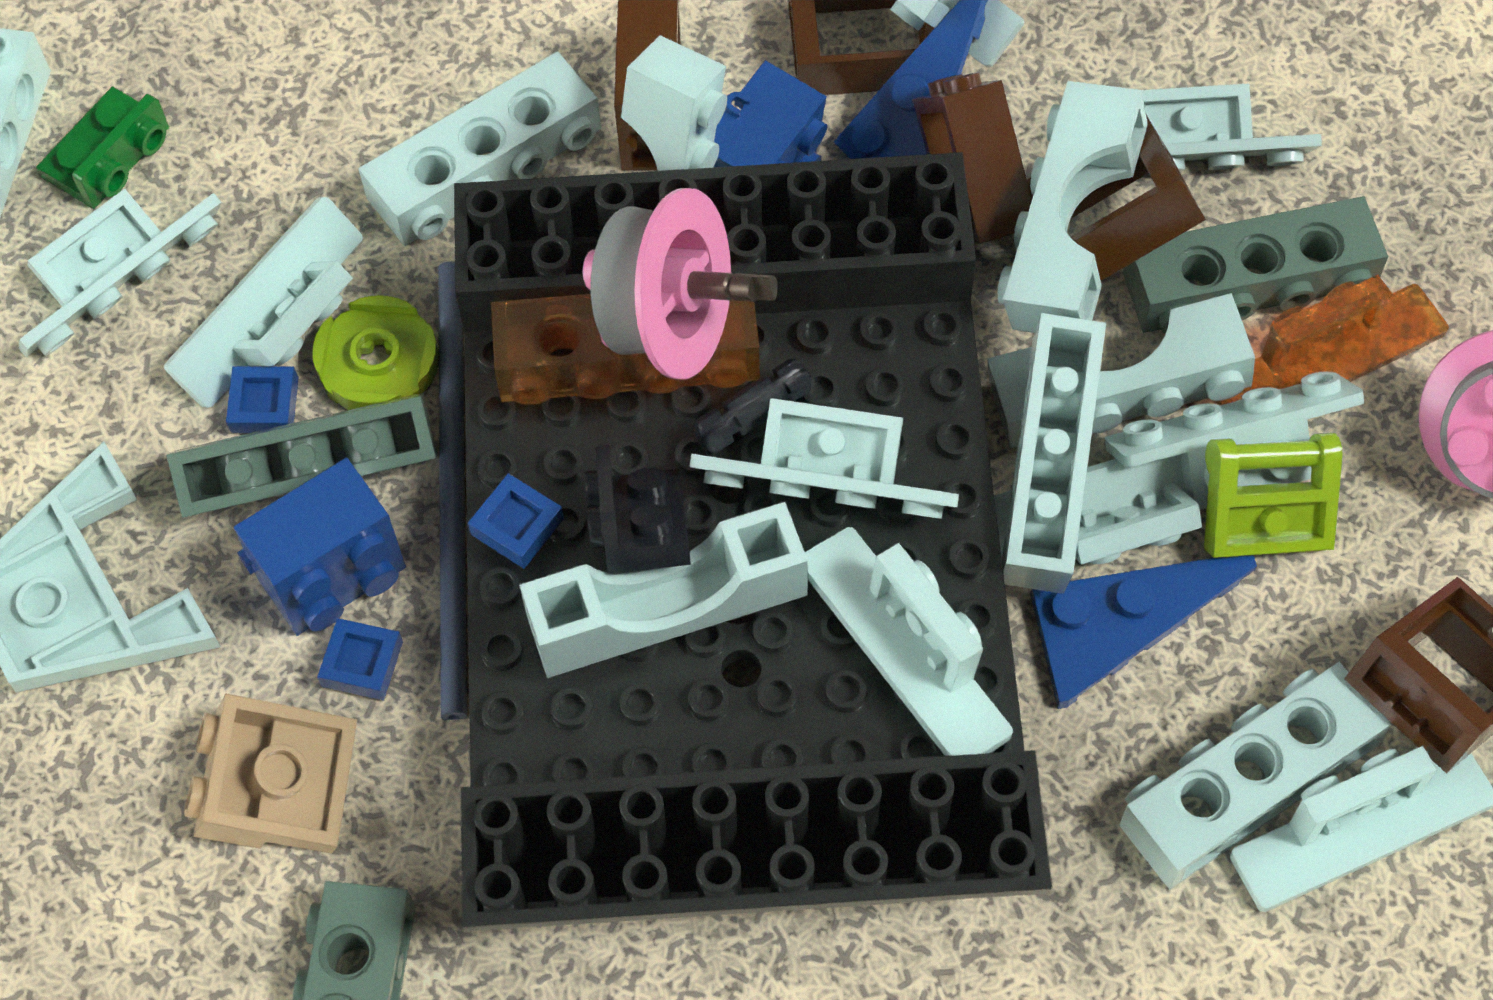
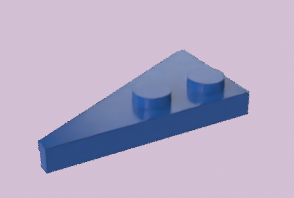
(889, 119)
(1118, 615)

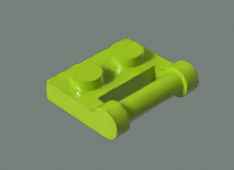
(1272, 515)

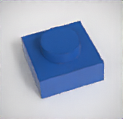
(261, 398)
(516, 520)
(360, 659)

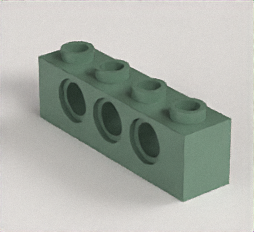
(1276, 244)
(292, 454)
(352, 919)

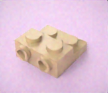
(271, 775)

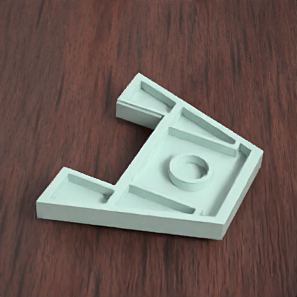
(57, 603)

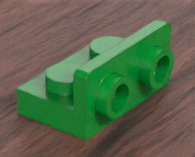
(105, 146)

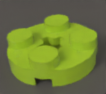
(356, 332)

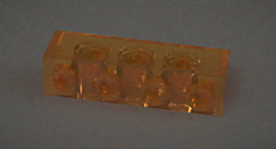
(534, 328)

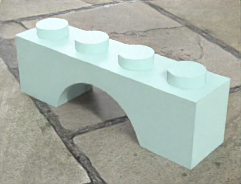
(675, 104)
(1091, 143)
(1198, 359)
(733, 573)

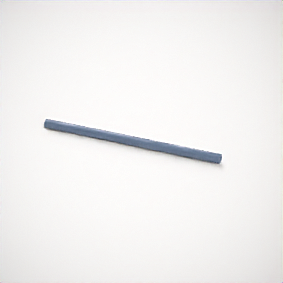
(451, 501)

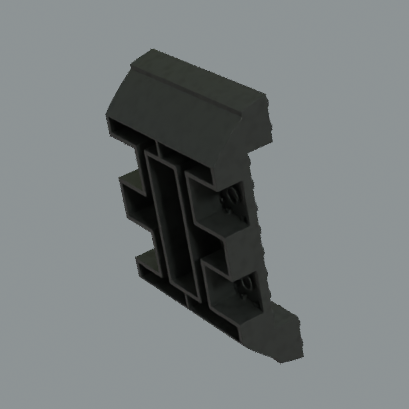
(648, 772)

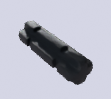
(751, 405)

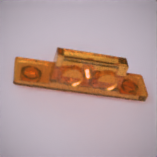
(1346, 334)

